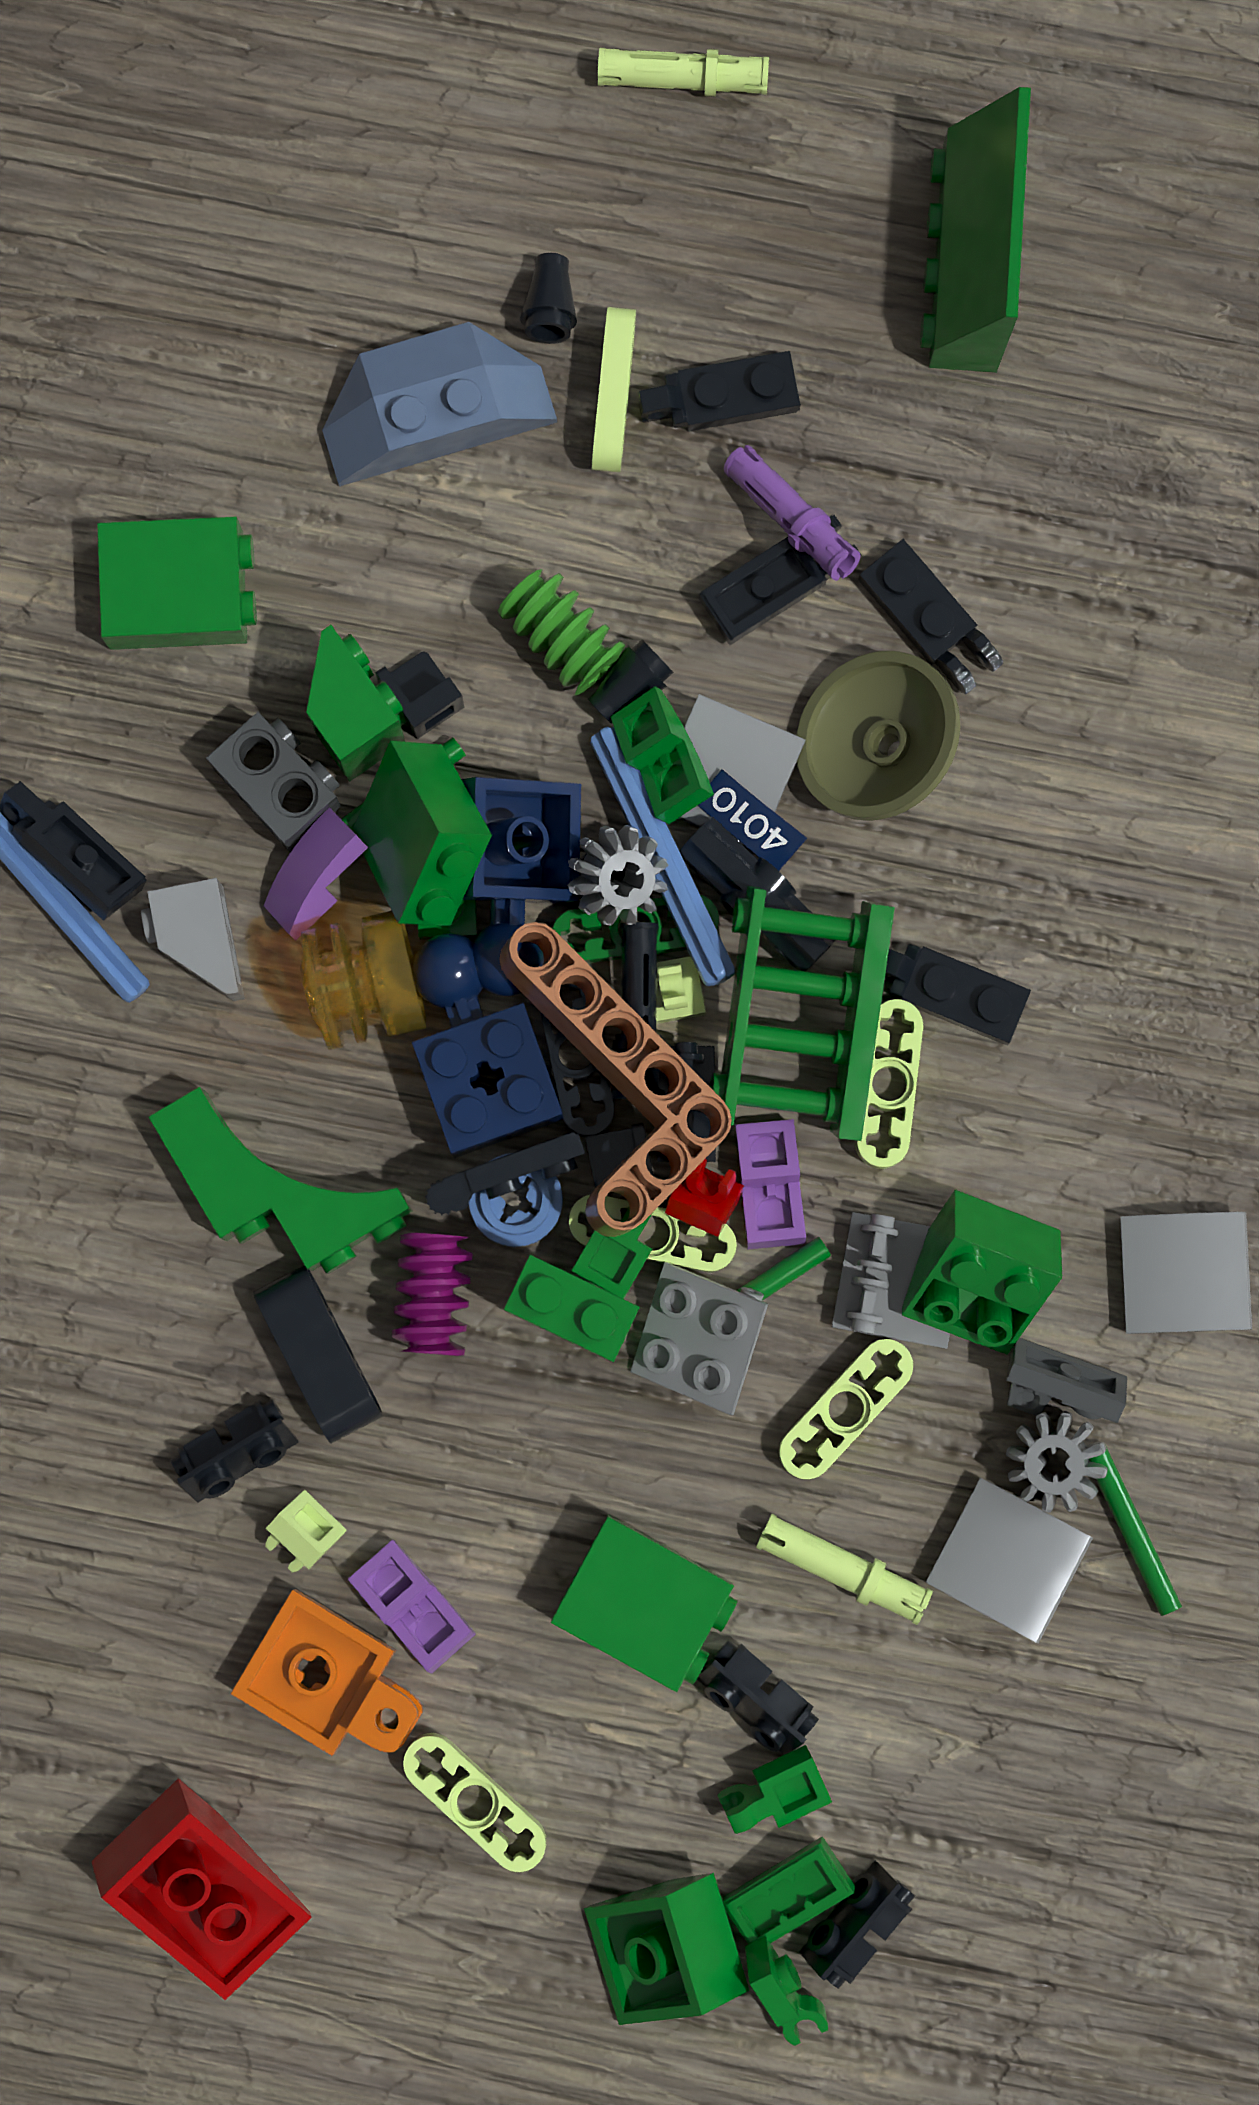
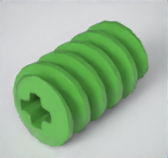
(560, 631)

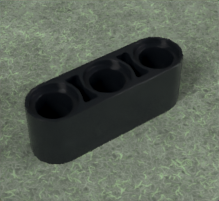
(318, 1354)

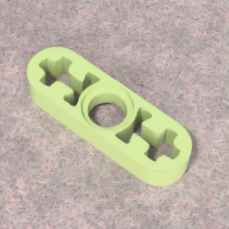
(614, 389)
(897, 1129)
(692, 1255)
(865, 1367)
(517, 1821)

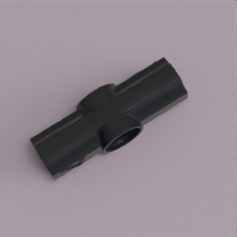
(731, 868)

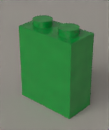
(175, 583)
(421, 833)
(571, 1308)
(645, 1604)

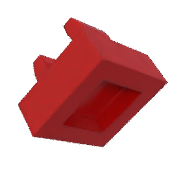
(705, 1199)

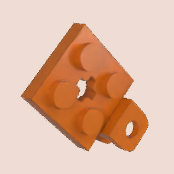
(351, 1697)

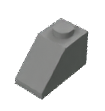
(196, 933)

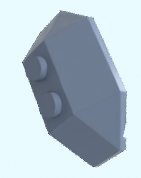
(432, 401)

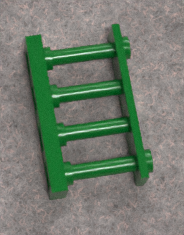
(857, 990)

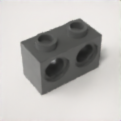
(266, 788)

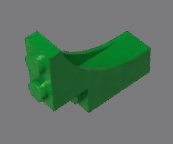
(243, 1191)

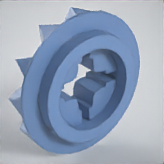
(521, 1227)

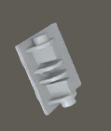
(876, 1279)
(699, 1337)

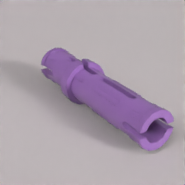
(807, 527)

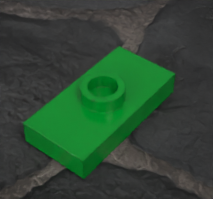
(789, 1893)

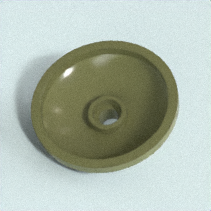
(857, 719)

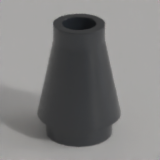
(549, 302)
(630, 677)

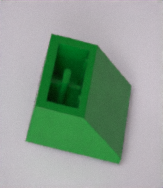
(347, 709)
(983, 1272)

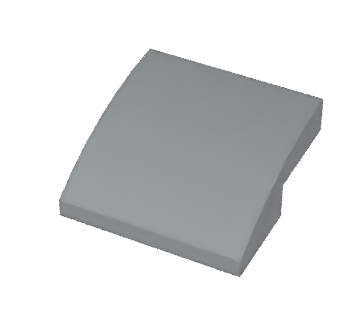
(745, 748)
(1186, 1272)
(1009, 1560)

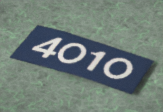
(752, 821)

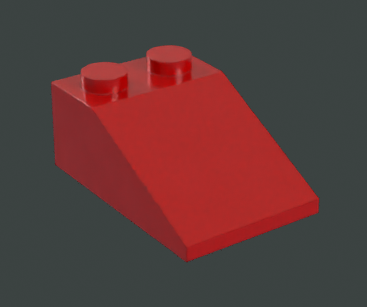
(198, 1890)

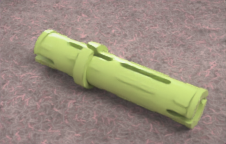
(683, 71)
(845, 1569)

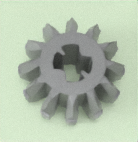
(620, 896)
(1077, 1463)

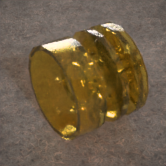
(362, 980)

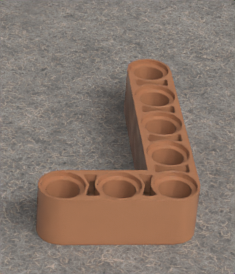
(624, 1071)

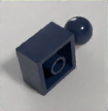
(525, 861)
(452, 1058)

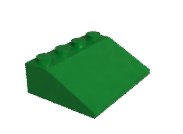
(977, 236)

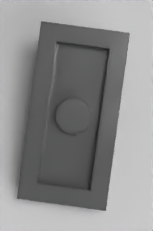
(1044, 1373)

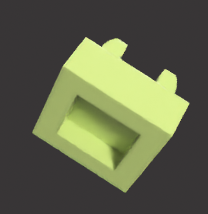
(678, 990)
(304, 1530)

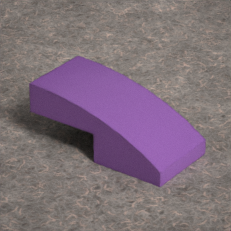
(319, 857)
(770, 1183)
(411, 1606)

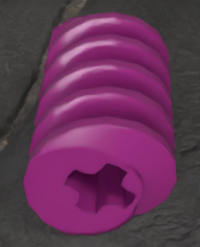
(432, 1294)

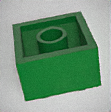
(667, 1950)

